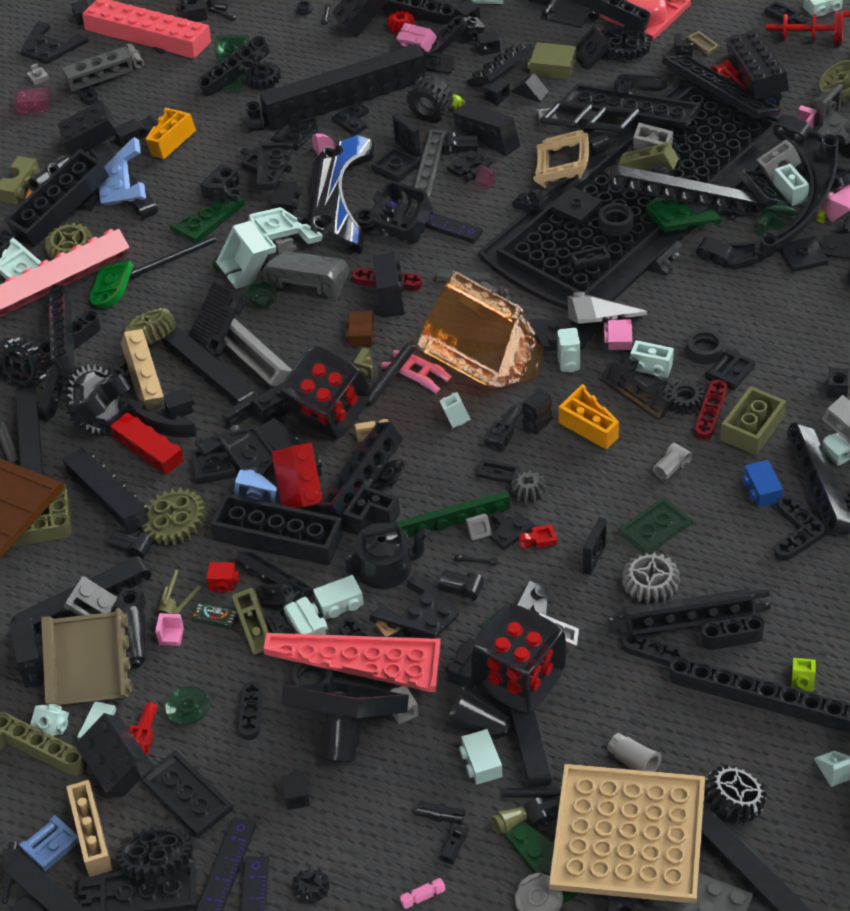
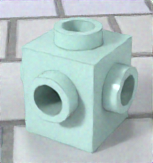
(50, 719)

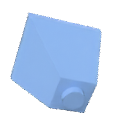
(254, 486)

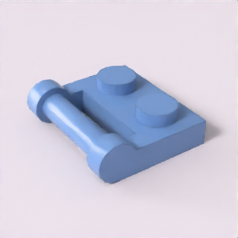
(53, 847)

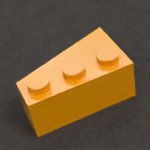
(588, 418)

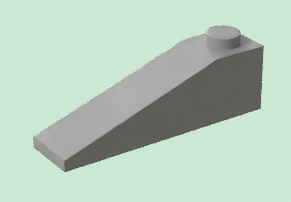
(590, 309)

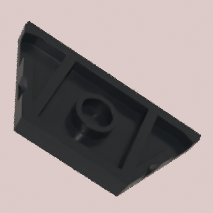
(547, 330)

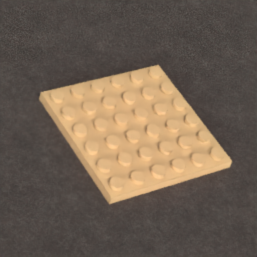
(628, 833)

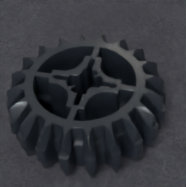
(734, 794)

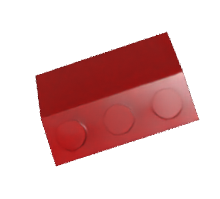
(297, 476)

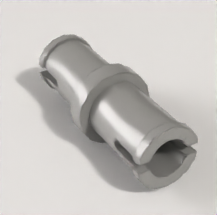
(135, 56)

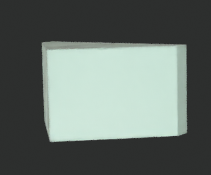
(834, 767)

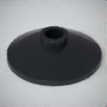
(389, 474)

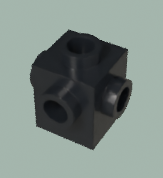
(474, 27)

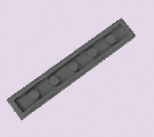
(430, 161)

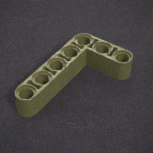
(52, 525)
(40, 745)

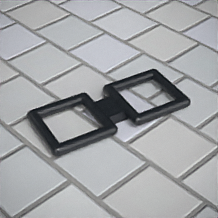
(589, 117)

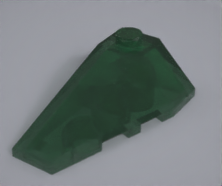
(224, 47)

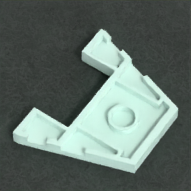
(280, 223)

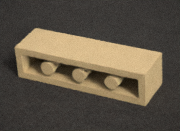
(141, 368)
(89, 828)

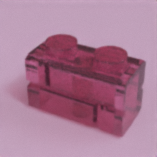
(32, 100)

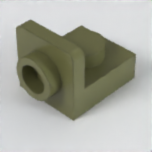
(364, 363)

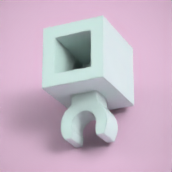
(455, 410)

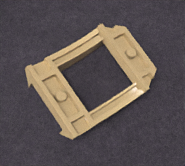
(569, 170)

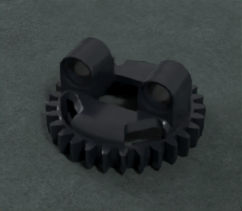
(92, 406)

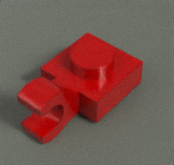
(540, 536)

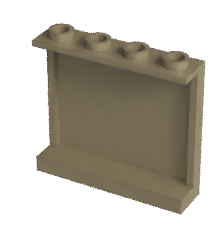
(85, 658)

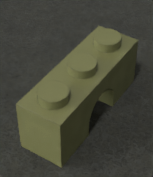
(14, 189)

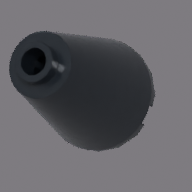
(136, 635)
(475, 713)

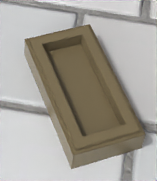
(703, 43)

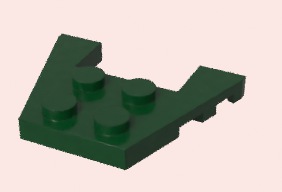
(676, 215)

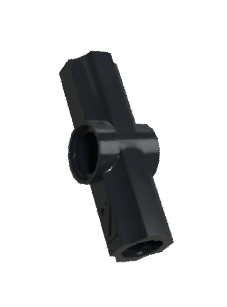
(43, 175)

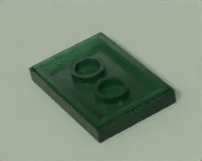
(655, 526)

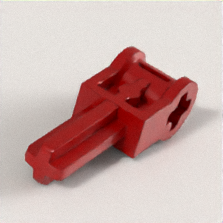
(729, 71)
(143, 732)

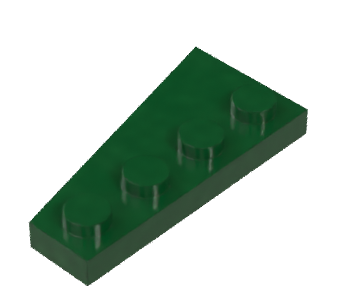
(206, 220)
(535, 851)

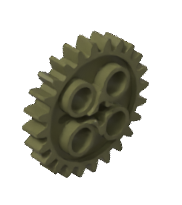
(174, 516)

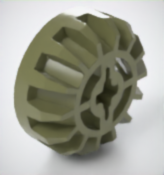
(836, 75)

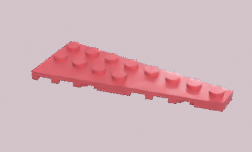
(386, 659)

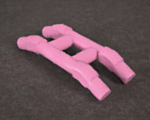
(421, 375)

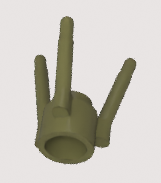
(167, 604)

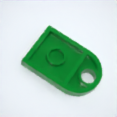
(110, 284)

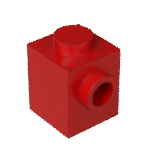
(222, 576)

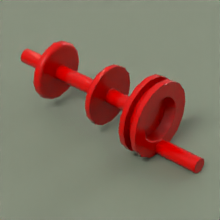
(837, 27)

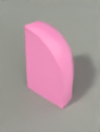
(320, 141)

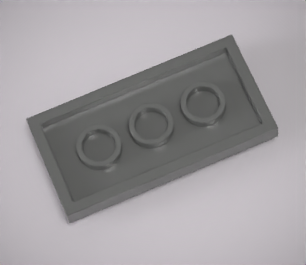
(711, 896)

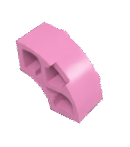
(618, 334)

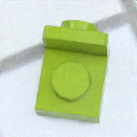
(803, 674)

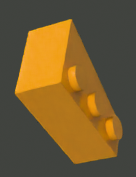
(170, 132)

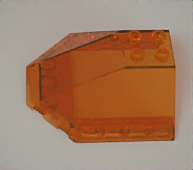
(481, 335)

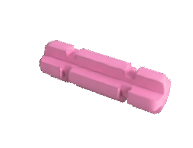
(422, 893)

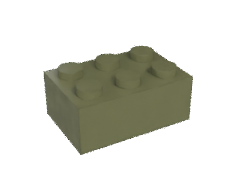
(753, 420)

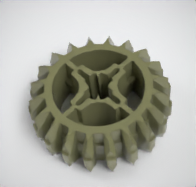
(66, 238)
(155, 324)

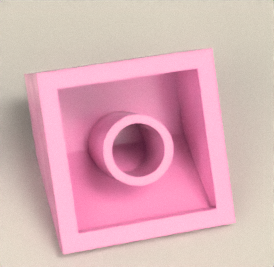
(838, 203)

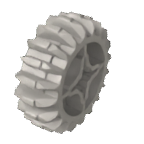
(639, 571)

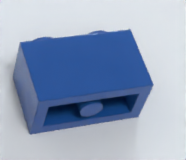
(762, 483)

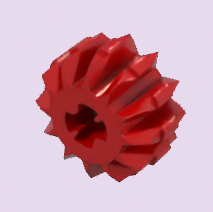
(397, 20)

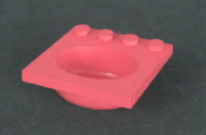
(662, 14)

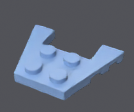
(117, 186)

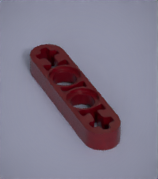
(365, 273)
(713, 410)

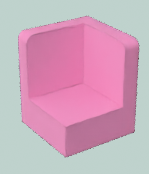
(807, 115)
(169, 629)

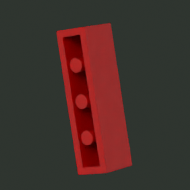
(147, 443)

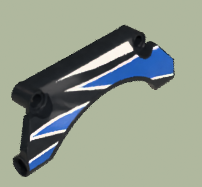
(327, 205)

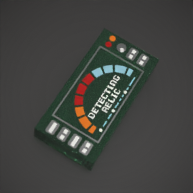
(215, 615)

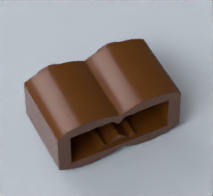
(360, 328)

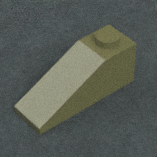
(649, 157)
(252, 619)

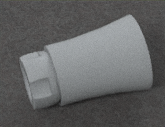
(634, 754)

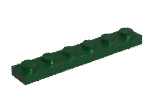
(456, 514)

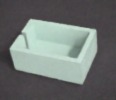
(245, 251)

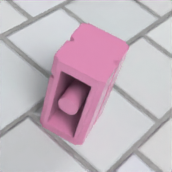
(417, 35)

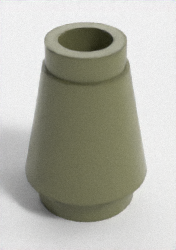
(508, 819)

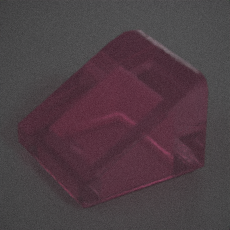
(485, 177)

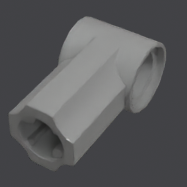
(674, 459)

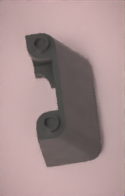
(310, 270)

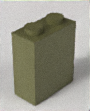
(552, 60)

